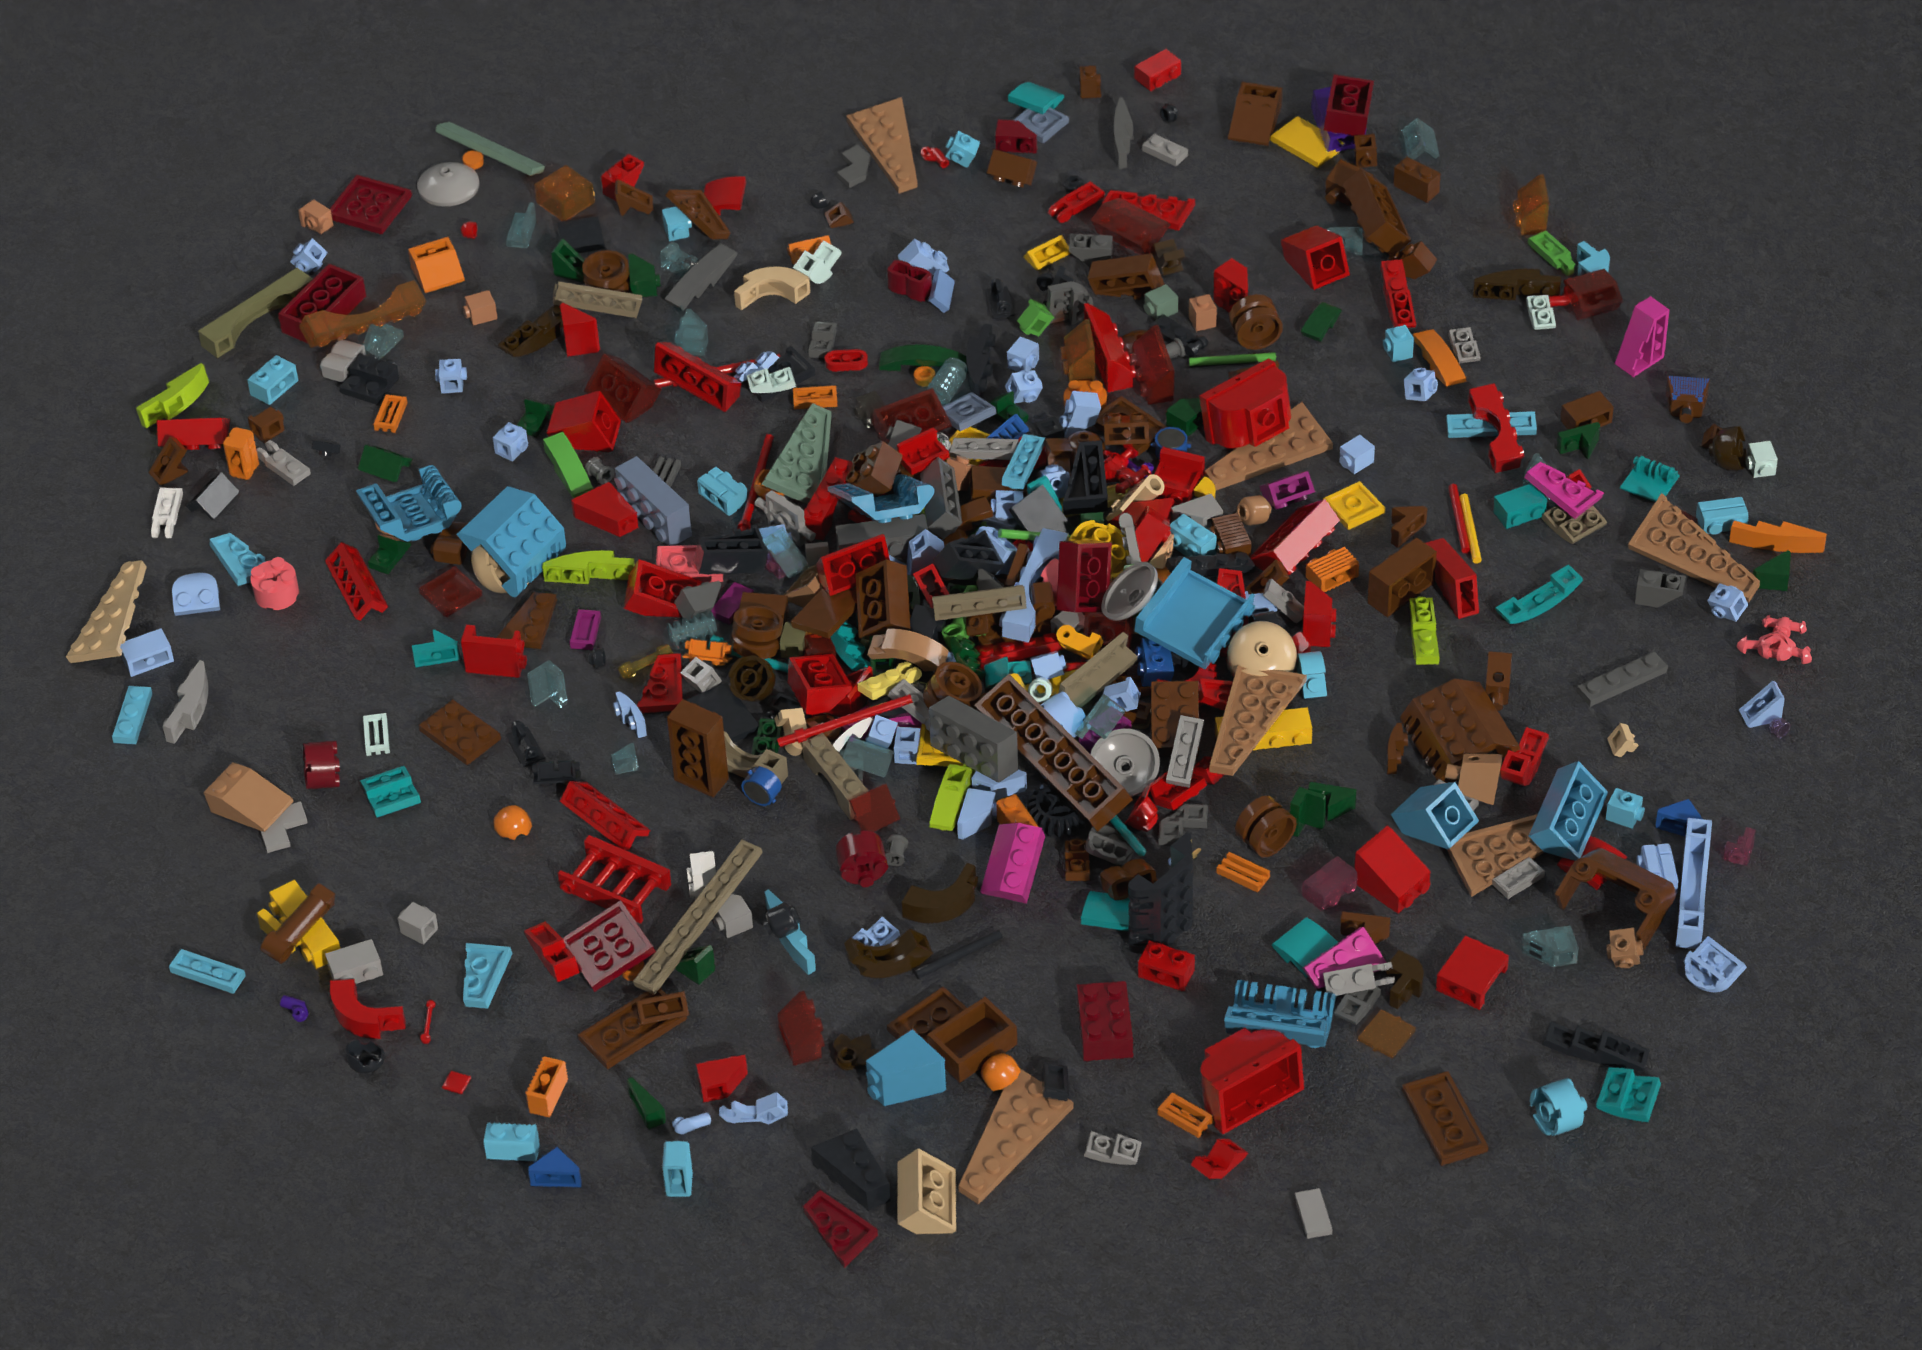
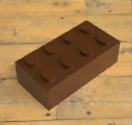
(1376, 212)
(698, 748)

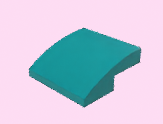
(1035, 97)
(390, 791)
(1105, 912)
(1303, 943)
(1628, 1094)

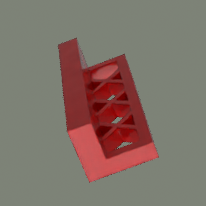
(357, 575)
(603, 814)

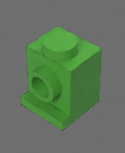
(1035, 318)

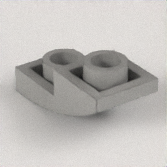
(1464, 345)
(1117, 1151)

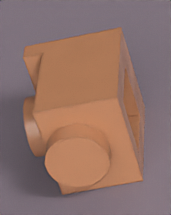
(316, 217)

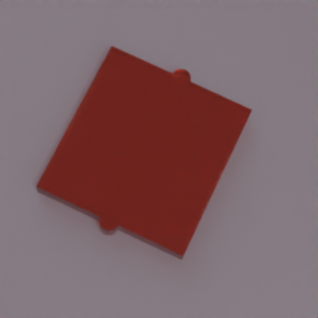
(874, 809)

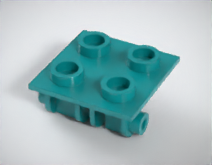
(1650, 480)

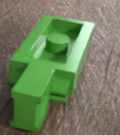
(1552, 252)

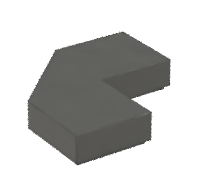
(857, 171)
(1186, 816)

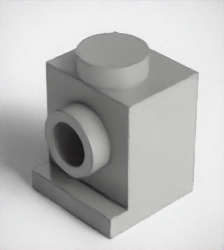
(700, 675)

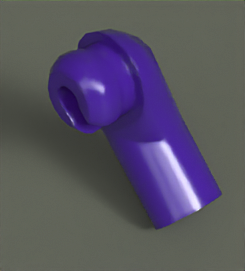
(297, 1006)

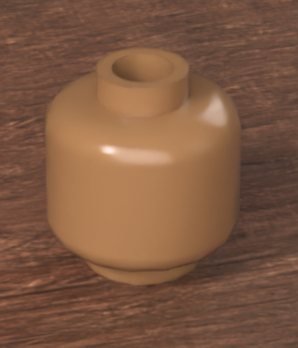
(1254, 510)

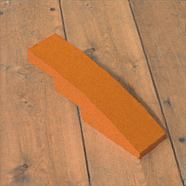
(1439, 357)
(1776, 538)

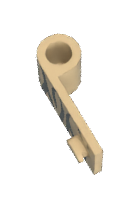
(1144, 490)

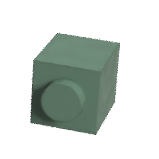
(1161, 302)

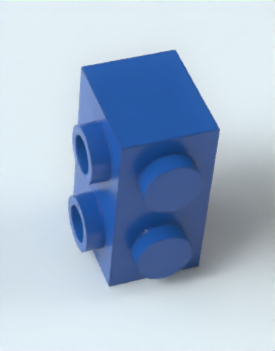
(1153, 662)

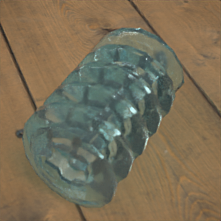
(948, 379)
(692, 629)

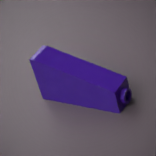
(1319, 108)

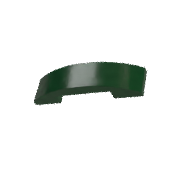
(917, 355)

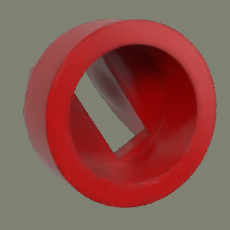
(469, 230)

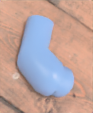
(689, 1124)

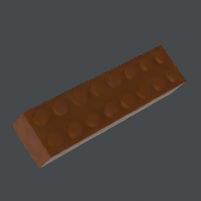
(1056, 753)

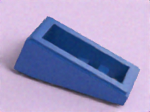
(1015, 427)

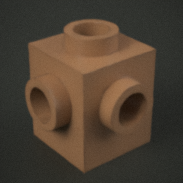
(1624, 948)

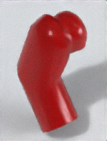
(934, 155)
(1561, 300)

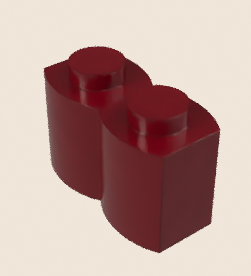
(909, 280)

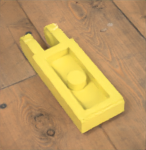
(881, 684)

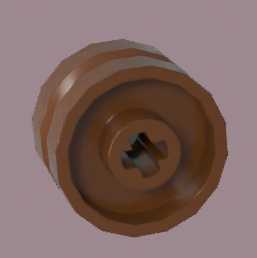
(607, 271)
(1255, 322)
(757, 631)
(955, 681)
(1265, 826)

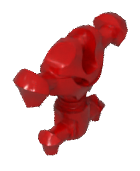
(1117, 469)

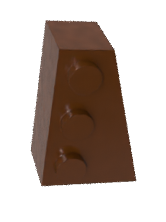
(1125, 276)

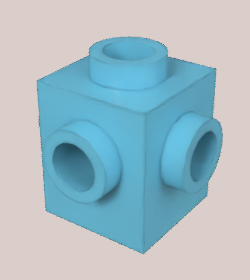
(962, 149)

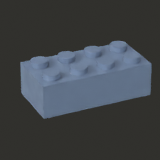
(654, 502)

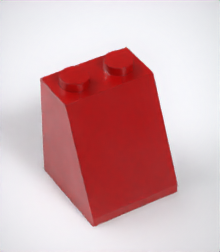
(1316, 256)
(586, 422)
(1391, 871)

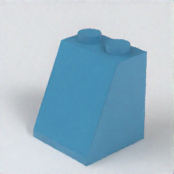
(1436, 815)
(905, 1071)

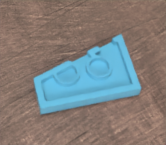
(236, 557)
(483, 973)

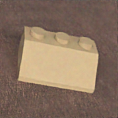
(926, 1194)

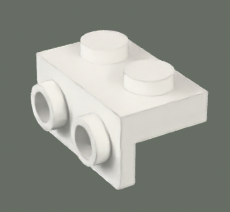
(700, 872)

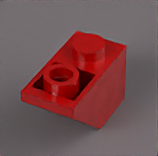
(625, 170)
(721, 1077)

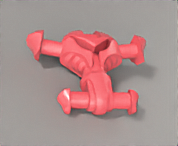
(1778, 643)

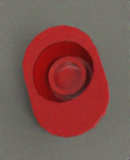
(1144, 813)

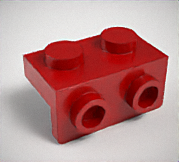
(921, 451)
(1174, 796)

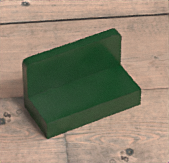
(382, 462)
(1308, 809)

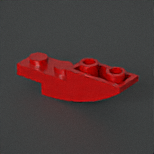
(1397, 294)

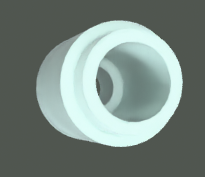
(1040, 697)

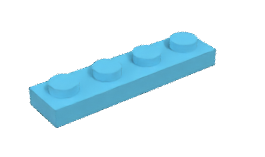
(1466, 426)
(1023, 461)

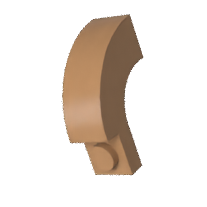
(910, 647)

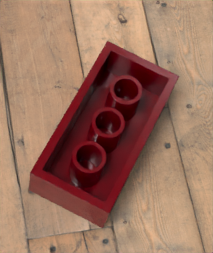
(331, 291)

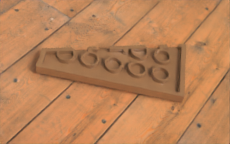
(887, 139)
(1491, 851)

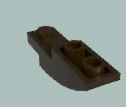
(1509, 283)
(534, 335)

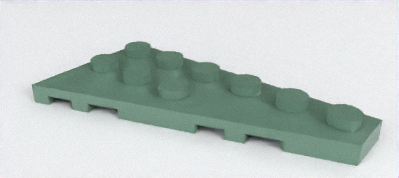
(803, 458)

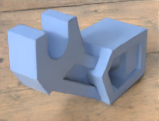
(766, 1110)

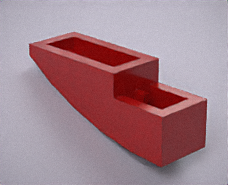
(552, 951)

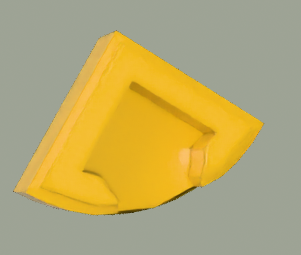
(1204, 488)

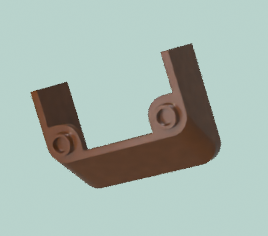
(1653, 892)

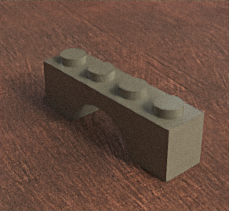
(825, 759)
(740, 761)

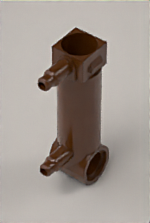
(281, 942)

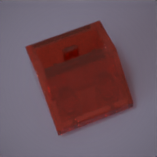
(1593, 293)
(801, 1029)

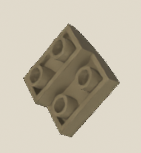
(1570, 528)

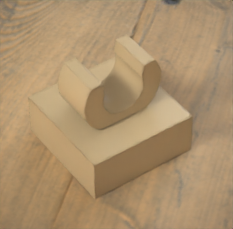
(1622, 740)

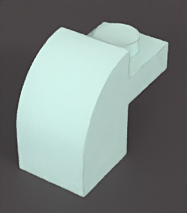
(818, 265)

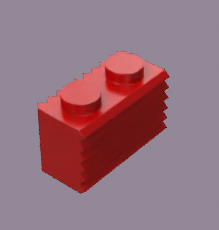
(1157, 70)

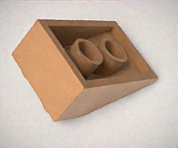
(246, 798)

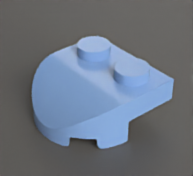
(195, 594)
(1712, 967)

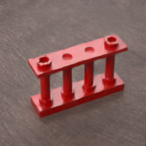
(614, 859)

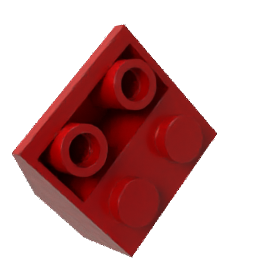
(1230, 284)
(1151, 530)

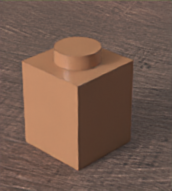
(480, 308)
(1202, 312)
(962, 471)

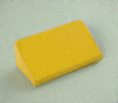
(1047, 253)

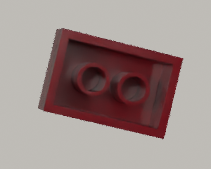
(1348, 105)
(1083, 575)
(1104, 1021)

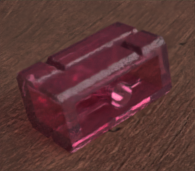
(1330, 883)

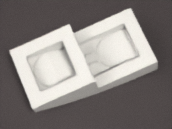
(855, 731)

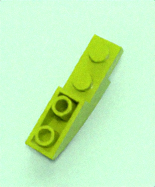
(175, 399)
(582, 566)
(1423, 631)
(951, 797)

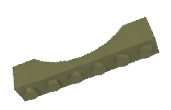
(224, 331)

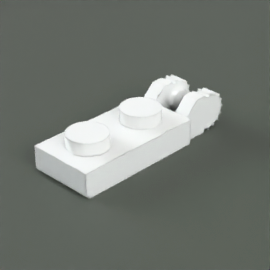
(166, 511)

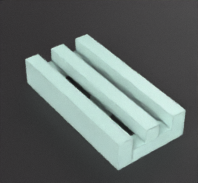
(377, 747)

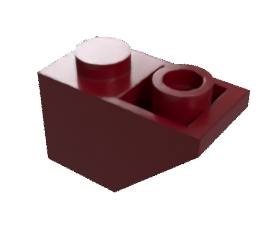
(1015, 137)

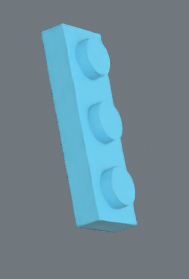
(132, 715)
(207, 971)

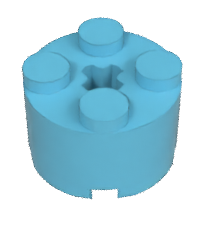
(1558, 1107)

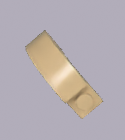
(772, 281)

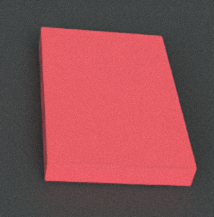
(681, 560)

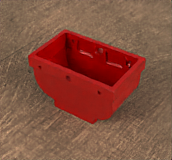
(1247, 407)
(1249, 1073)

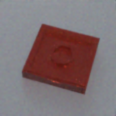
(450, 591)

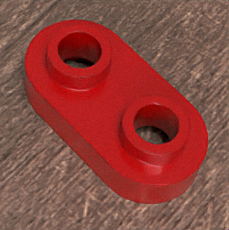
(846, 360)

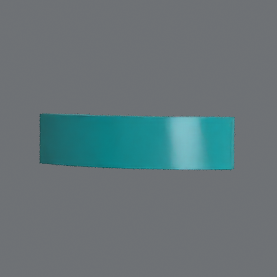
(1542, 599)

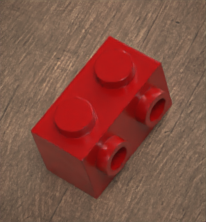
(1166, 965)

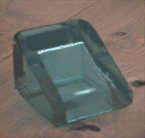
(625, 759)

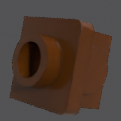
(981, 624)

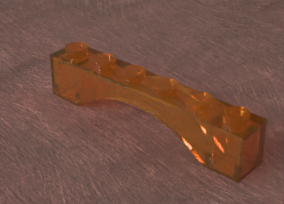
(325, 326)

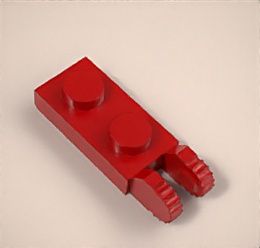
(1076, 202)

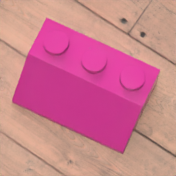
(1013, 862)

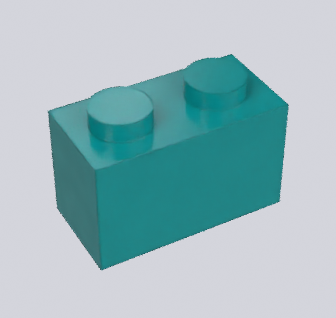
(1519, 505)

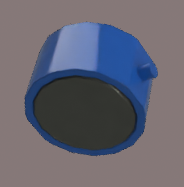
(1170, 438)
(761, 786)

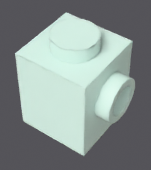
(1761, 459)

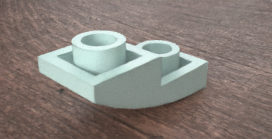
(1540, 312)
(774, 382)

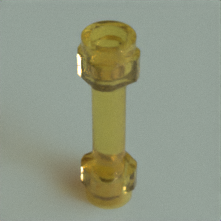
(628, 669)

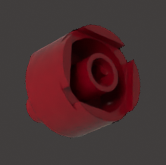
(321, 765)
(861, 858)

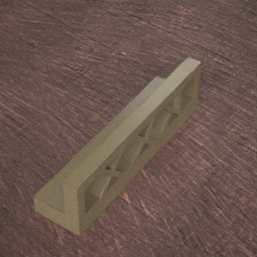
(597, 299)
(979, 602)
(1099, 671)

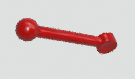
(425, 1038)

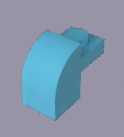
(1590, 259)
(1314, 667)

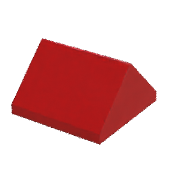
(579, 331)
(854, 700)

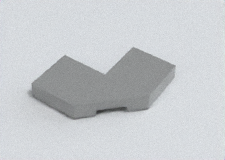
(276, 836)

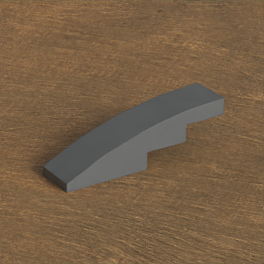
(1122, 133)
(700, 276)

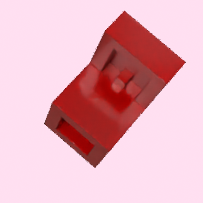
(1221, 1159)

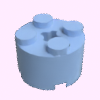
(1064, 712)

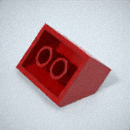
(194, 432)
(839, 568)
(817, 682)

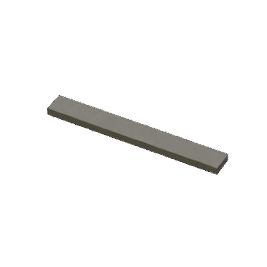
(697, 917)

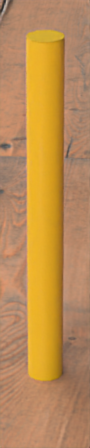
(1470, 528)

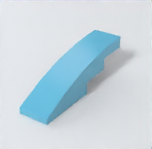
(794, 943)

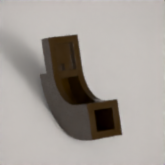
(944, 904)
(891, 959)

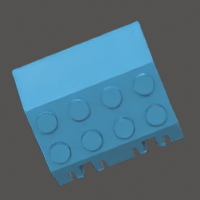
(907, 499)
(415, 510)
(517, 536)
(1300, 1024)

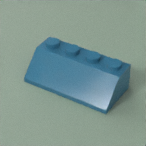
(1568, 812)

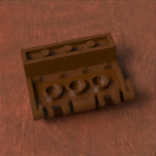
(1456, 722)

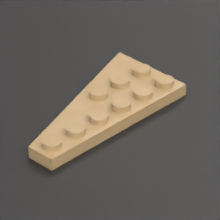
(112, 617)

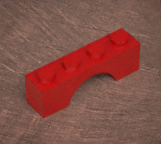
(1487, 405)
(821, 507)

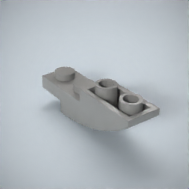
(192, 703)

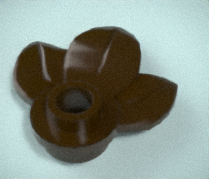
(853, 1052)

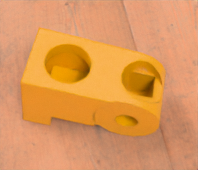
(1079, 643)

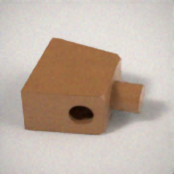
(1477, 776)

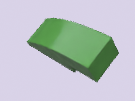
(567, 464)

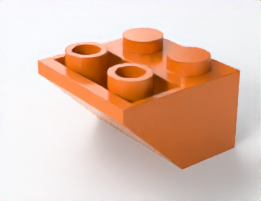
(436, 265)

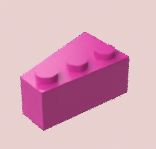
(1644, 337)

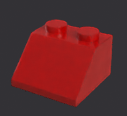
(1318, 616)

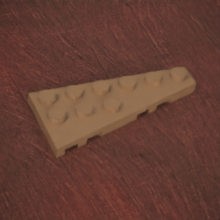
(1300, 441)
(1684, 546)
(1249, 714)
(1014, 1130)

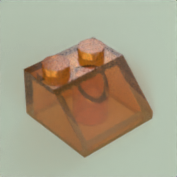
(1532, 207)
(1079, 353)

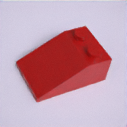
(654, 590)

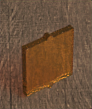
(1386, 1033)

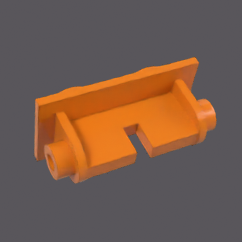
(796, 249)
(717, 652)

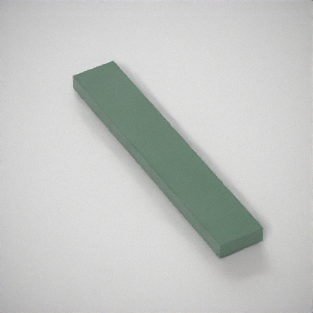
(490, 148)

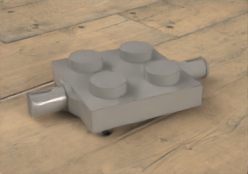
(782, 511)

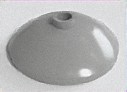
(448, 184)
(1130, 591)
(1130, 749)

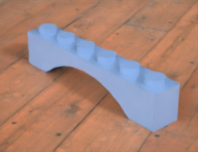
(1021, 623)
(1693, 883)

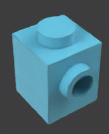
(676, 223)
(1398, 343)
(1625, 808)

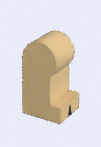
(791, 720)

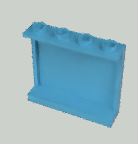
(1193, 616)

